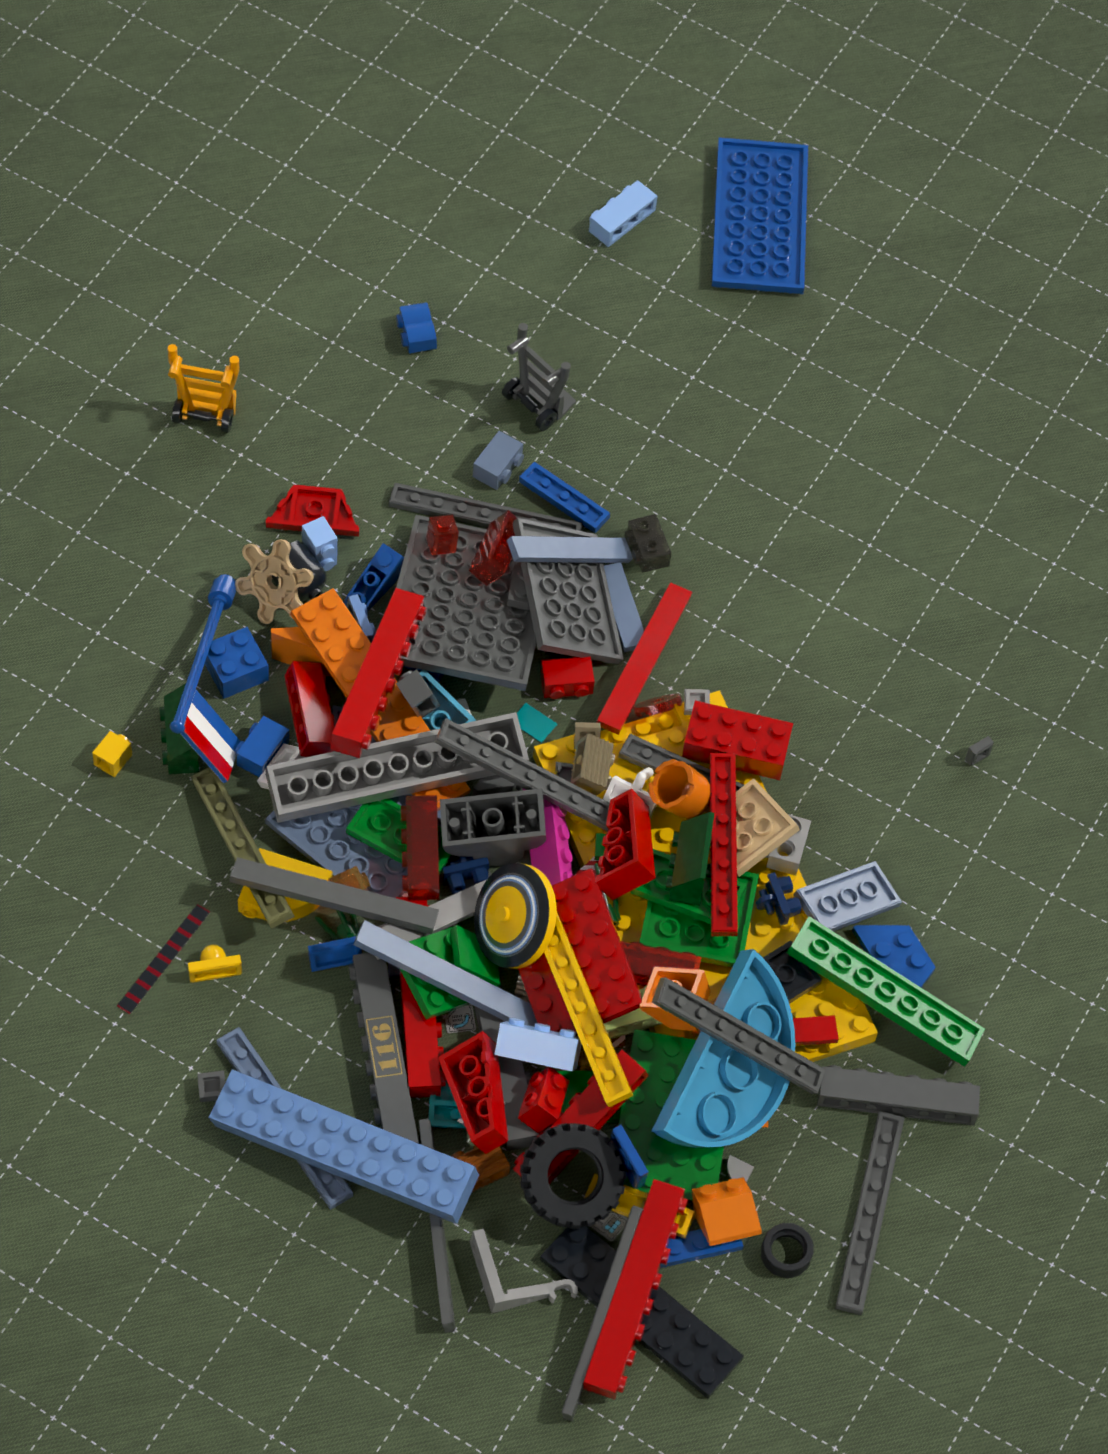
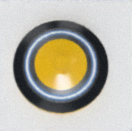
(515, 915)

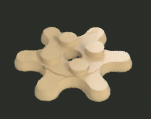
(261, 585)

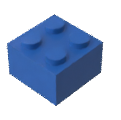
(236, 663)

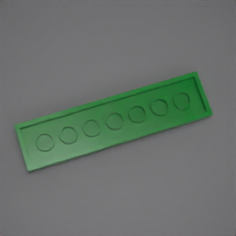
(886, 991)

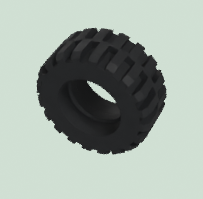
(608, 1187)

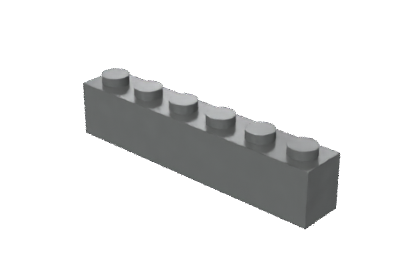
(514, 1086)
(899, 1095)

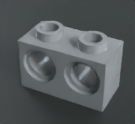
(793, 847)

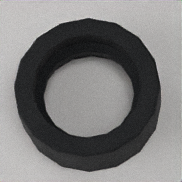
(793, 1231)

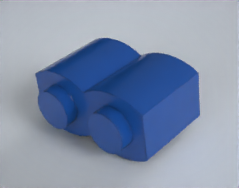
(417, 327)

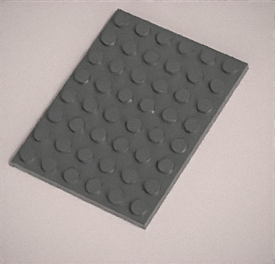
(466, 623)

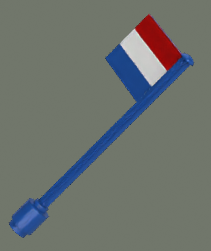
(194, 716)

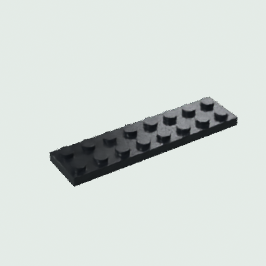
(670, 1328)

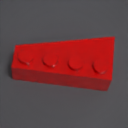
(628, 846)
(477, 1090)

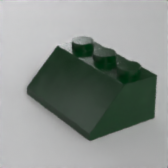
(179, 754)
(690, 859)

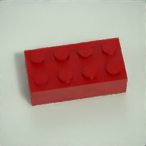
(755, 739)

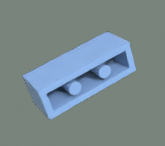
(622, 213)
(538, 1044)

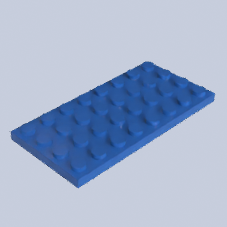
(760, 216)

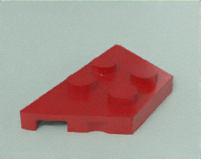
(310, 503)

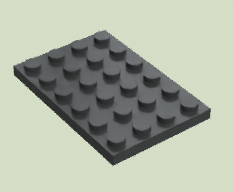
(569, 601)

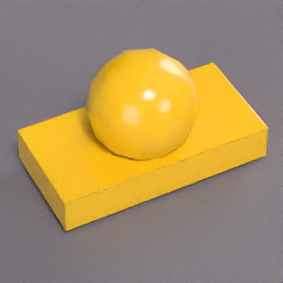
(214, 965)

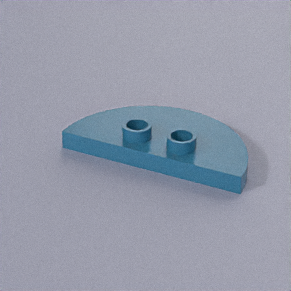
(720, 1091)

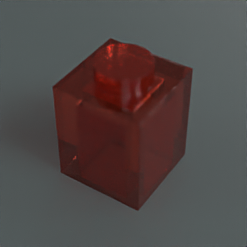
(442, 534)

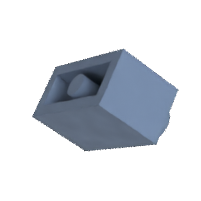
(498, 460)

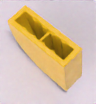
(248, 905)

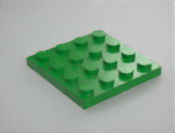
(687, 934)

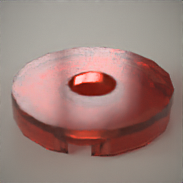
(658, 704)

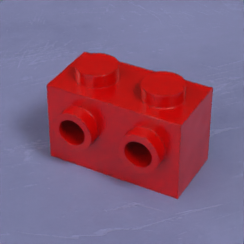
(543, 1099)

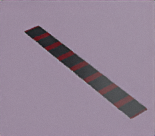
(163, 959)

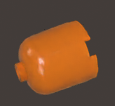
(680, 789)

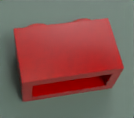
(567, 677)

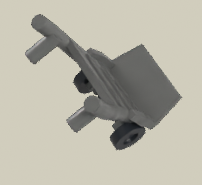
(543, 388)

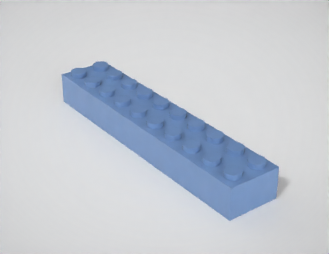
(344, 1146)

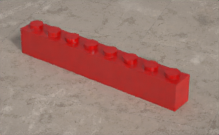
(377, 673)
(420, 1043)
(634, 1290)

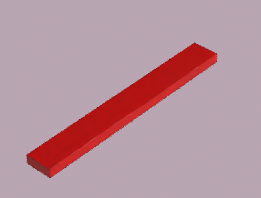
(644, 658)
(723, 845)

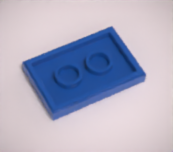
(634, 1166)

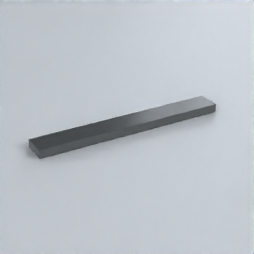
(463, 509)
(523, 773)
(334, 895)
(738, 1035)
(869, 1213)
(439, 1247)
(576, 1387)

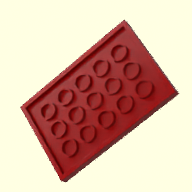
(597, 952)

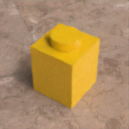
(112, 753)

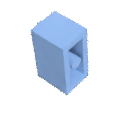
(321, 542)

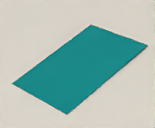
(535, 722)

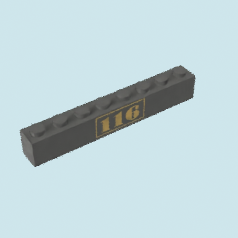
(383, 1046)

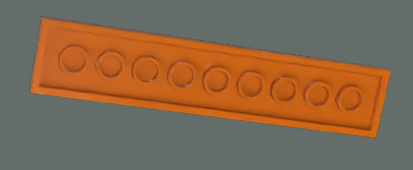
(342, 650)

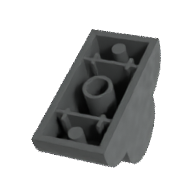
(494, 825)

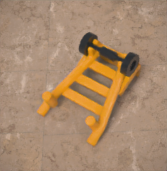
(204, 398)

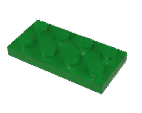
(380, 827)
(656, 892)

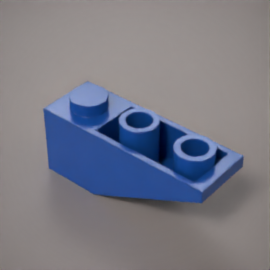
(378, 576)

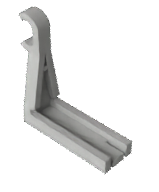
(515, 1297)

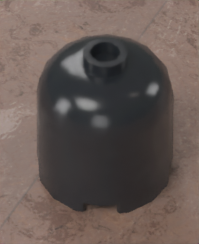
(300, 558)

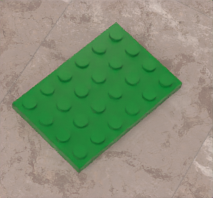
(668, 1162)

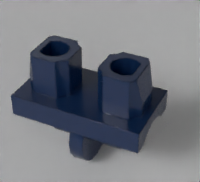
(464, 869)
(775, 900)

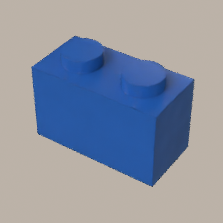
(261, 745)

